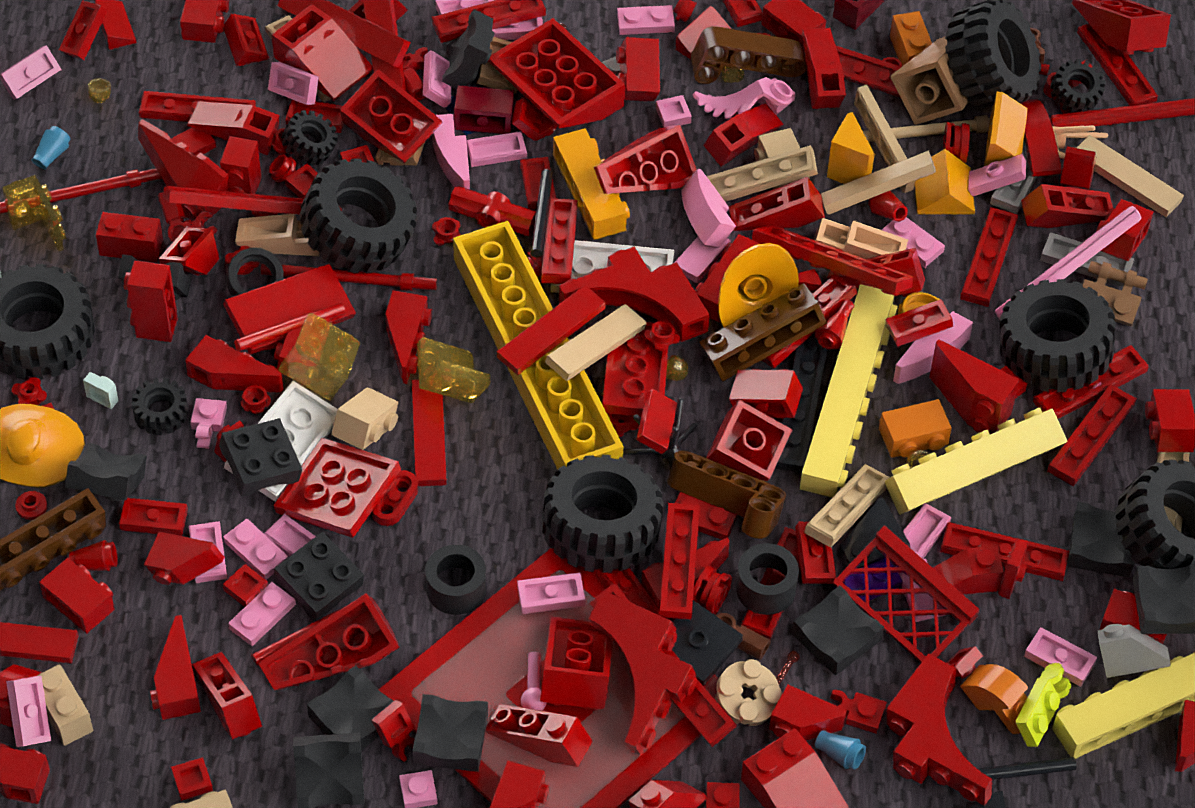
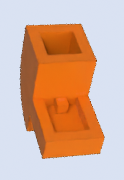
(997, 690)

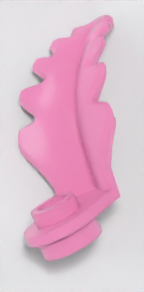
(775, 91)

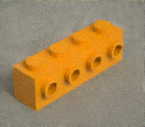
(576, 158)

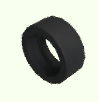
(254, 255)

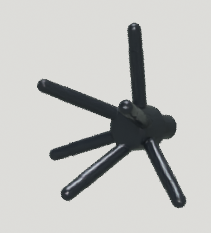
(675, 440)

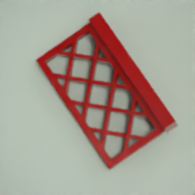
(925, 577)

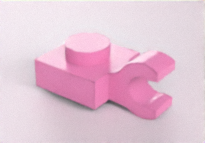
(207, 418)

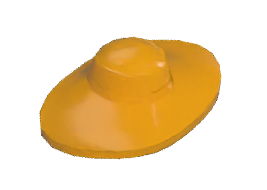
(755, 279)
(37, 445)

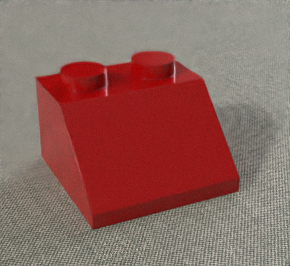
(749, 441)

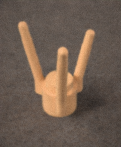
(1062, 133)

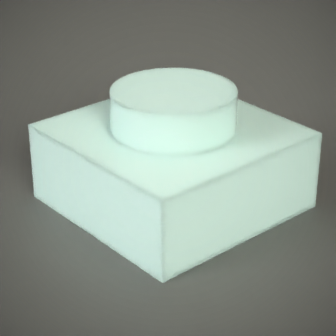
(101, 390)

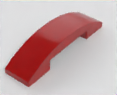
(1040, 140)

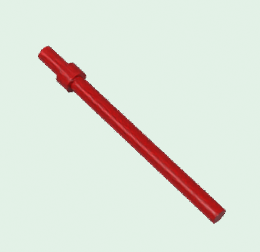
(132, 179)
(405, 281)

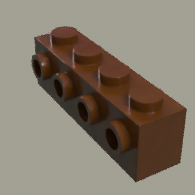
(763, 332)
(49, 536)

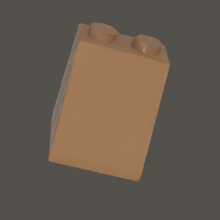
(928, 85)

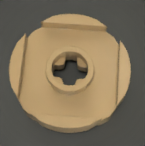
(753, 676)

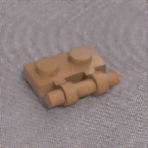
(1121, 302)

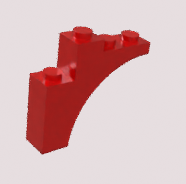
(658, 293)
(656, 675)
(927, 743)

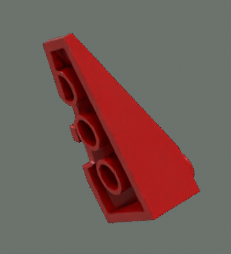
(648, 164)
(181, 167)
(346, 639)

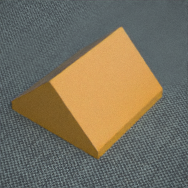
(1005, 129)
(849, 152)
(945, 189)

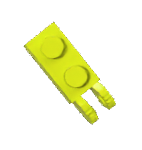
(1042, 704)

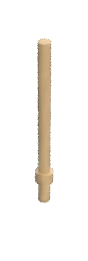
(979, 124)

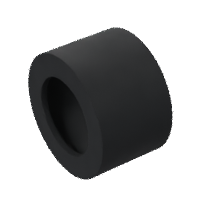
(767, 598)
(455, 599)

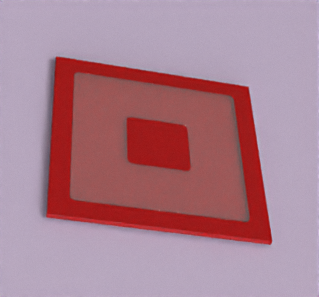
(489, 663)

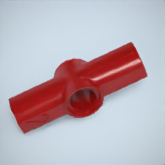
(492, 209)

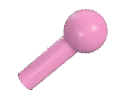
(531, 697)

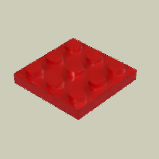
(338, 487)

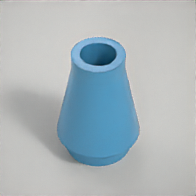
(51, 146)
(842, 749)

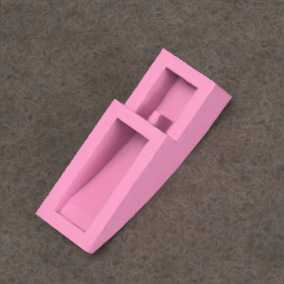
(451, 152)
(706, 210)
(919, 356)

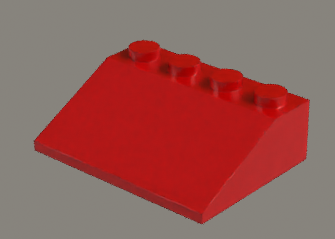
(560, 76)

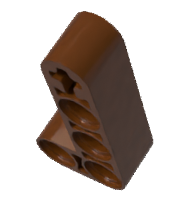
(746, 51)
(728, 489)

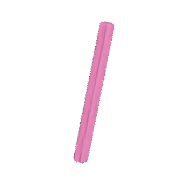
(1087, 249)

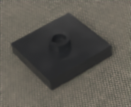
(704, 642)

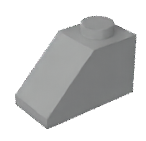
(1129, 651)

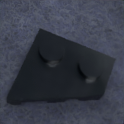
(866, 531)

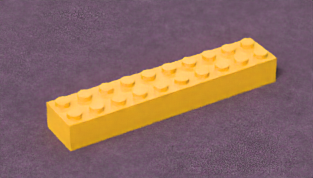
(509, 303)

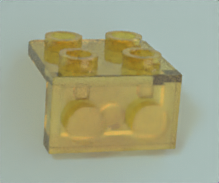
(30, 203)
(321, 357)
(449, 371)

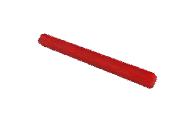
(1125, 114)

